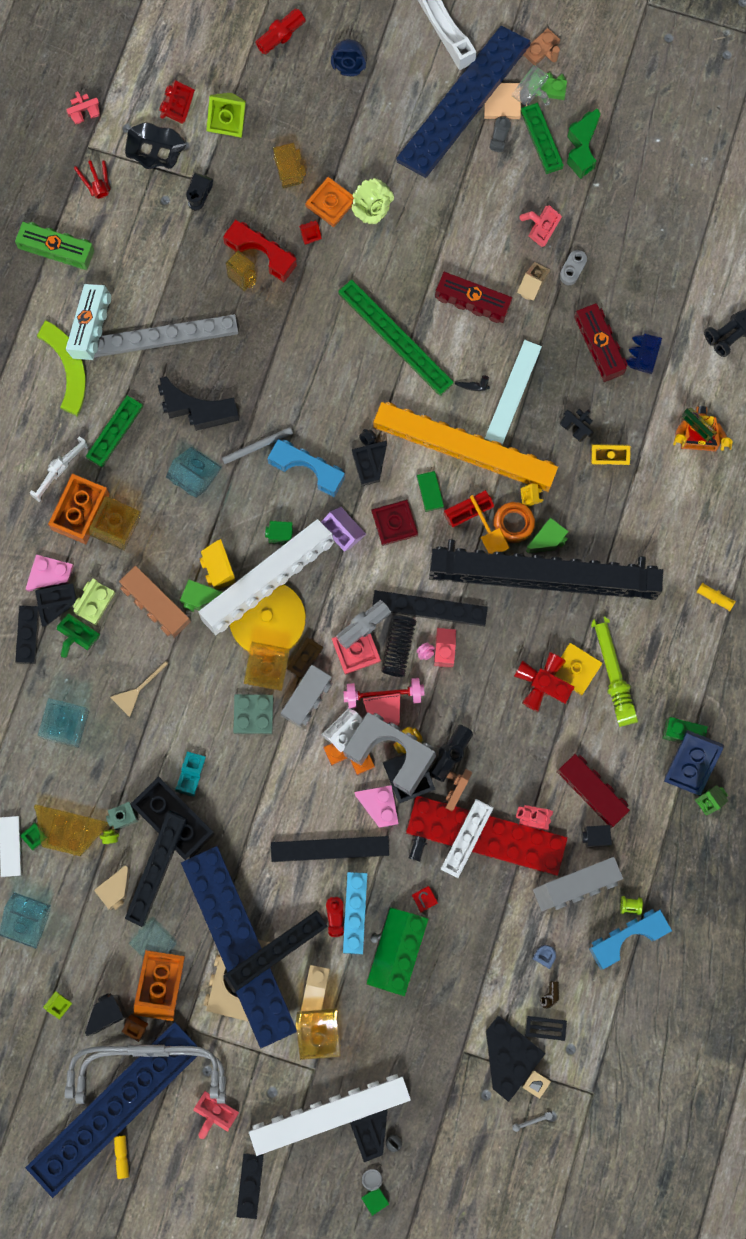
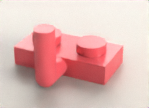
(544, 224)
(215, 1114)

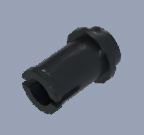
(417, 848)

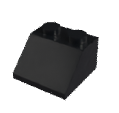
(105, 1013)

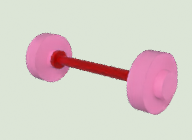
(415, 690)

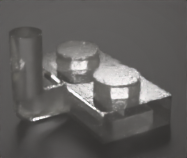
(531, 86)

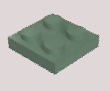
(253, 714)

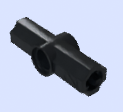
(445, 761)

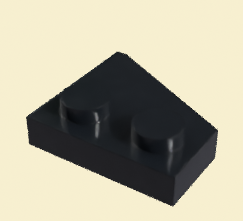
(54, 602)

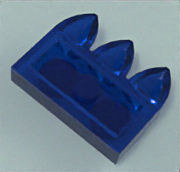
(645, 354)

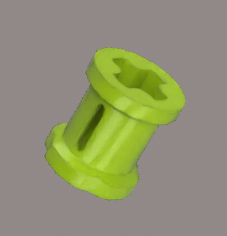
(631, 905)

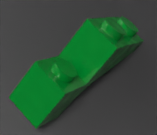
(580, 135)

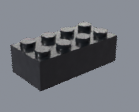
(153, 807)

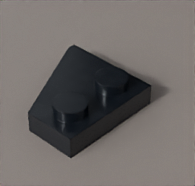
(369, 462)
(370, 1134)

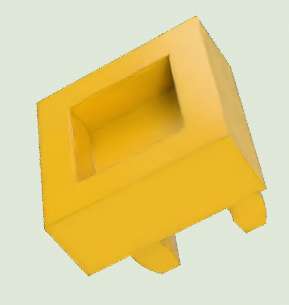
(530, 495)

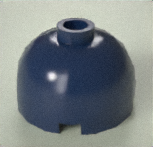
(349, 57)

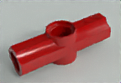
(280, 31)

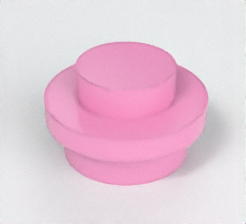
(425, 651)

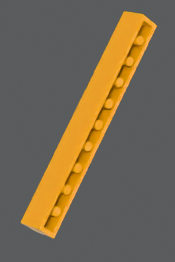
(464, 446)

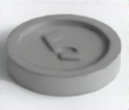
(372, 1179)

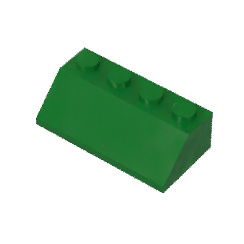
(397, 951)

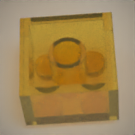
(114, 523)
(266, 666)
(318, 1034)

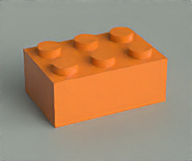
(77, 508)

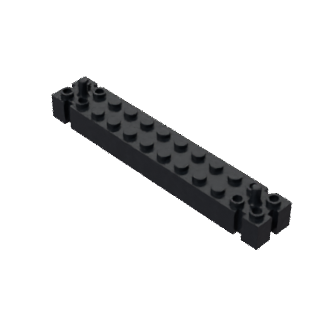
(546, 574)

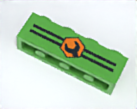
(54, 245)

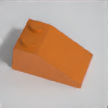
(159, 985)

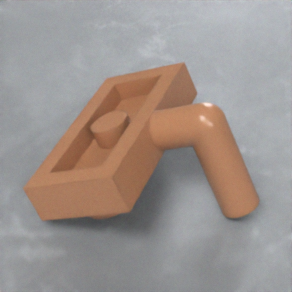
(543, 46)
(460, 782)

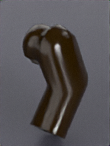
(552, 997)

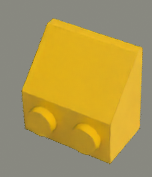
(217, 565)

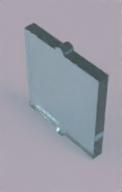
(152, 939)

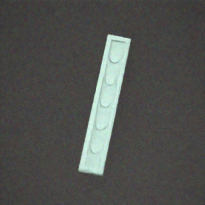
(513, 392)

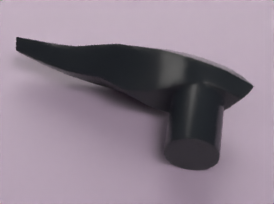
(474, 386)

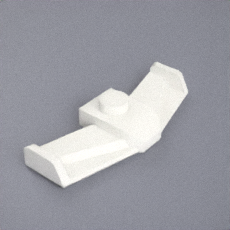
(57, 467)

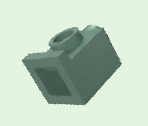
(128, 818)

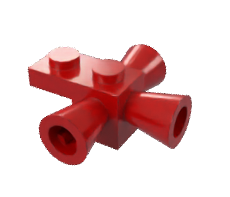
(544, 682)

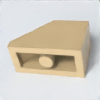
(533, 281)
(114, 889)

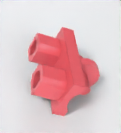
(75, 111)
(534, 817)

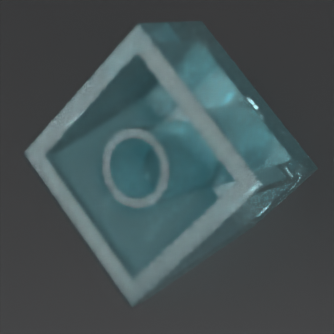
(193, 472)
(24, 920)

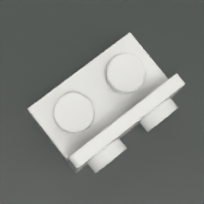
(343, 729)

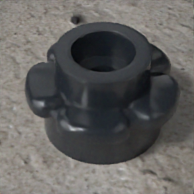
(367, 437)

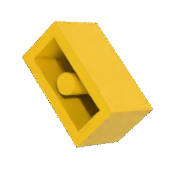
(610, 454)

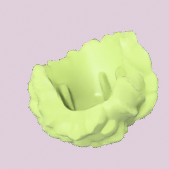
(372, 201)

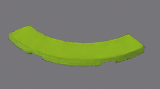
(74, 368)

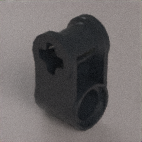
(198, 191)

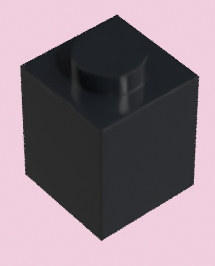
(596, 836)

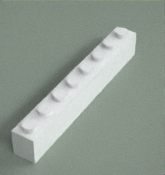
(266, 577)
(329, 1115)

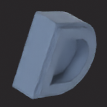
(545, 956)

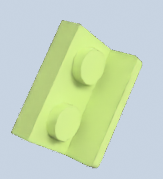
(93, 601)

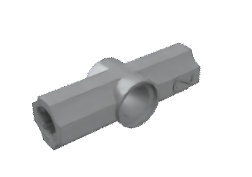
(363, 624)

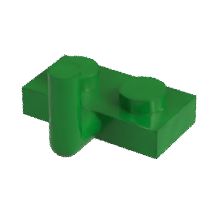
(76, 632)

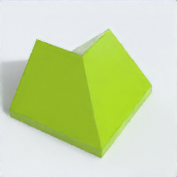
(226, 114)

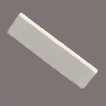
(466, 838)

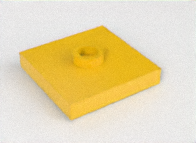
(578, 669)

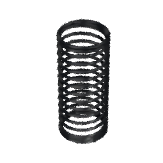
(389, 670)

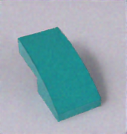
(190, 774)

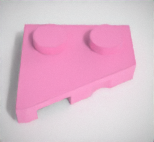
(48, 572)
(379, 805)

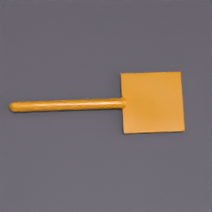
(494, 540)

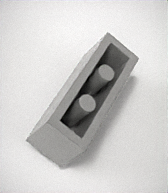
(307, 696)

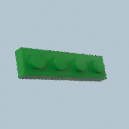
(542, 138)
(114, 431)

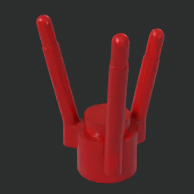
(99, 189)

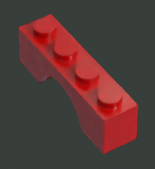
(242, 238)

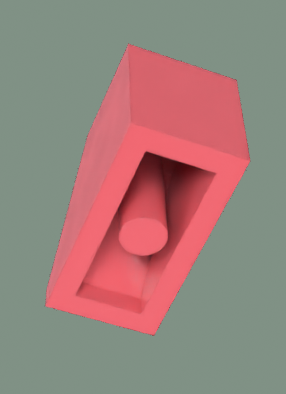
(445, 647)

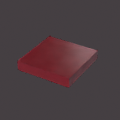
(394, 522)

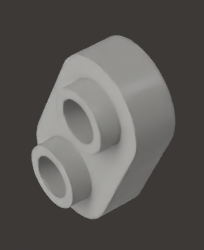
(573, 266)

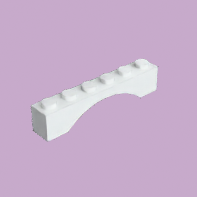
(453, 39)

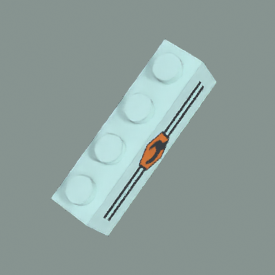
(88, 322)

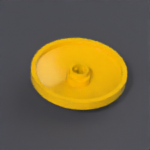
(273, 621)

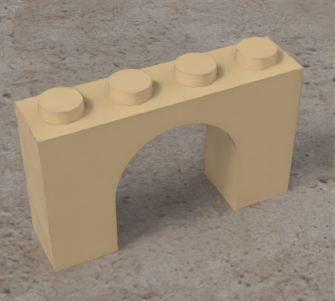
(220, 998)

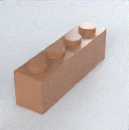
(154, 601)

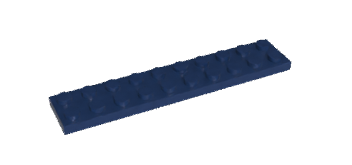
(463, 101)
(236, 943)
(109, 1114)

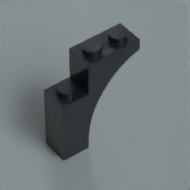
(201, 413)

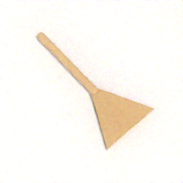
(128, 699)

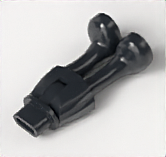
(737, 322)

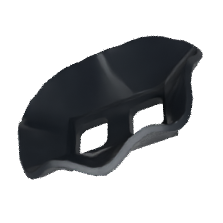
(158, 138)

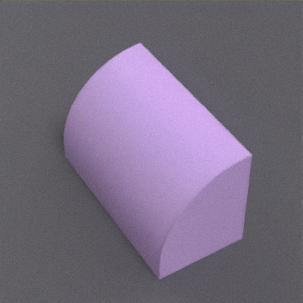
(343, 528)

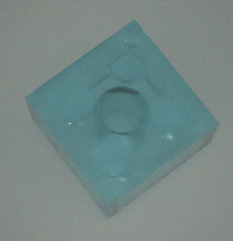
(63, 723)

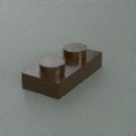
(305, 658)

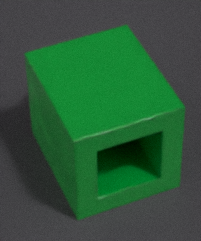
(279, 532)

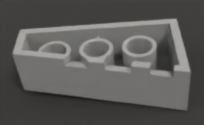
(577, 884)

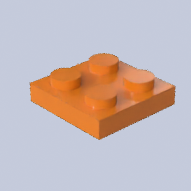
(330, 202)

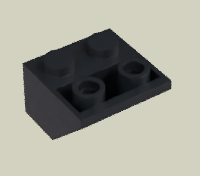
(392, 768)

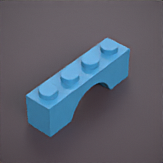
(286, 456)
(608, 951)

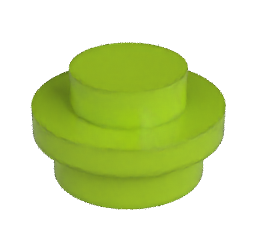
(109, 836)

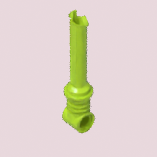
(618, 687)

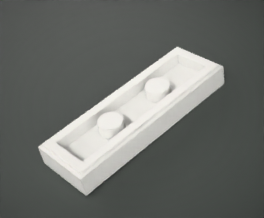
(10, 846)

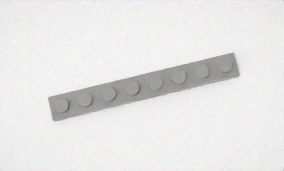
(167, 335)

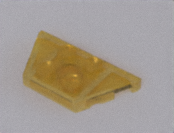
(67, 831)

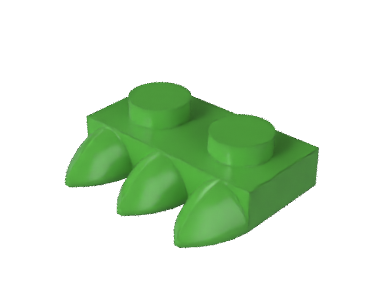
(555, 87)

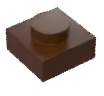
(135, 1027)

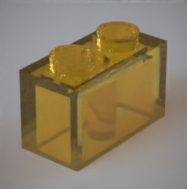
(288, 165)
(241, 271)

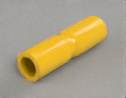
(121, 1157)

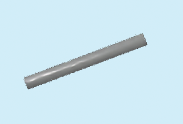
(257, 445)

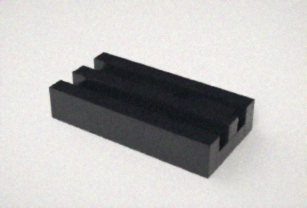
(528, 1026)

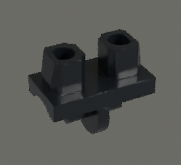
(570, 419)

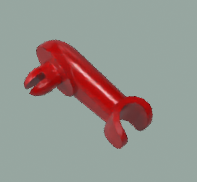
(334, 910)

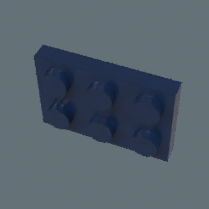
(693, 762)

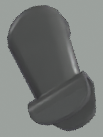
(501, 130)

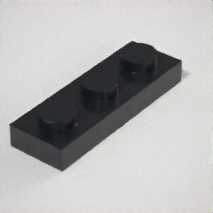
(27, 635)
(250, 1186)

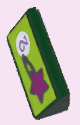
(699, 424)

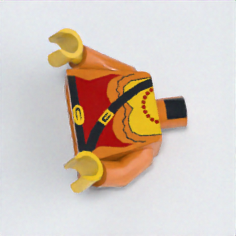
(692, 440)

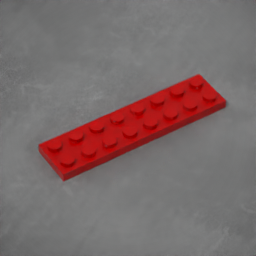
(498, 839)

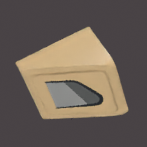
(536, 1084)

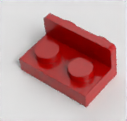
(176, 102)

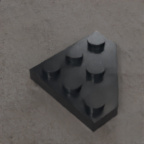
(510, 1057)

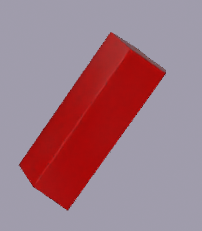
(466, 510)

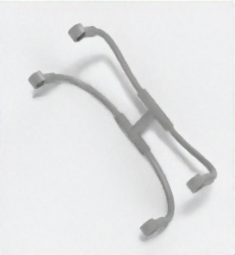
(218, 1083)

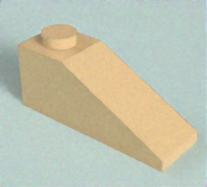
(315, 988)

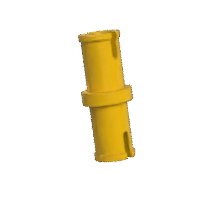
(716, 597)

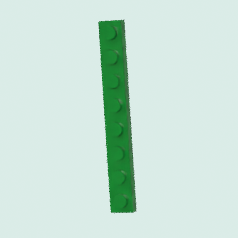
(395, 337)

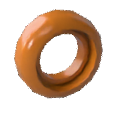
(524, 511)

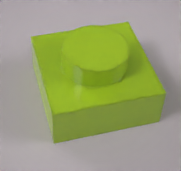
(57, 1005)

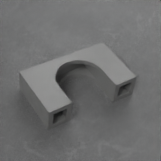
(375, 730)

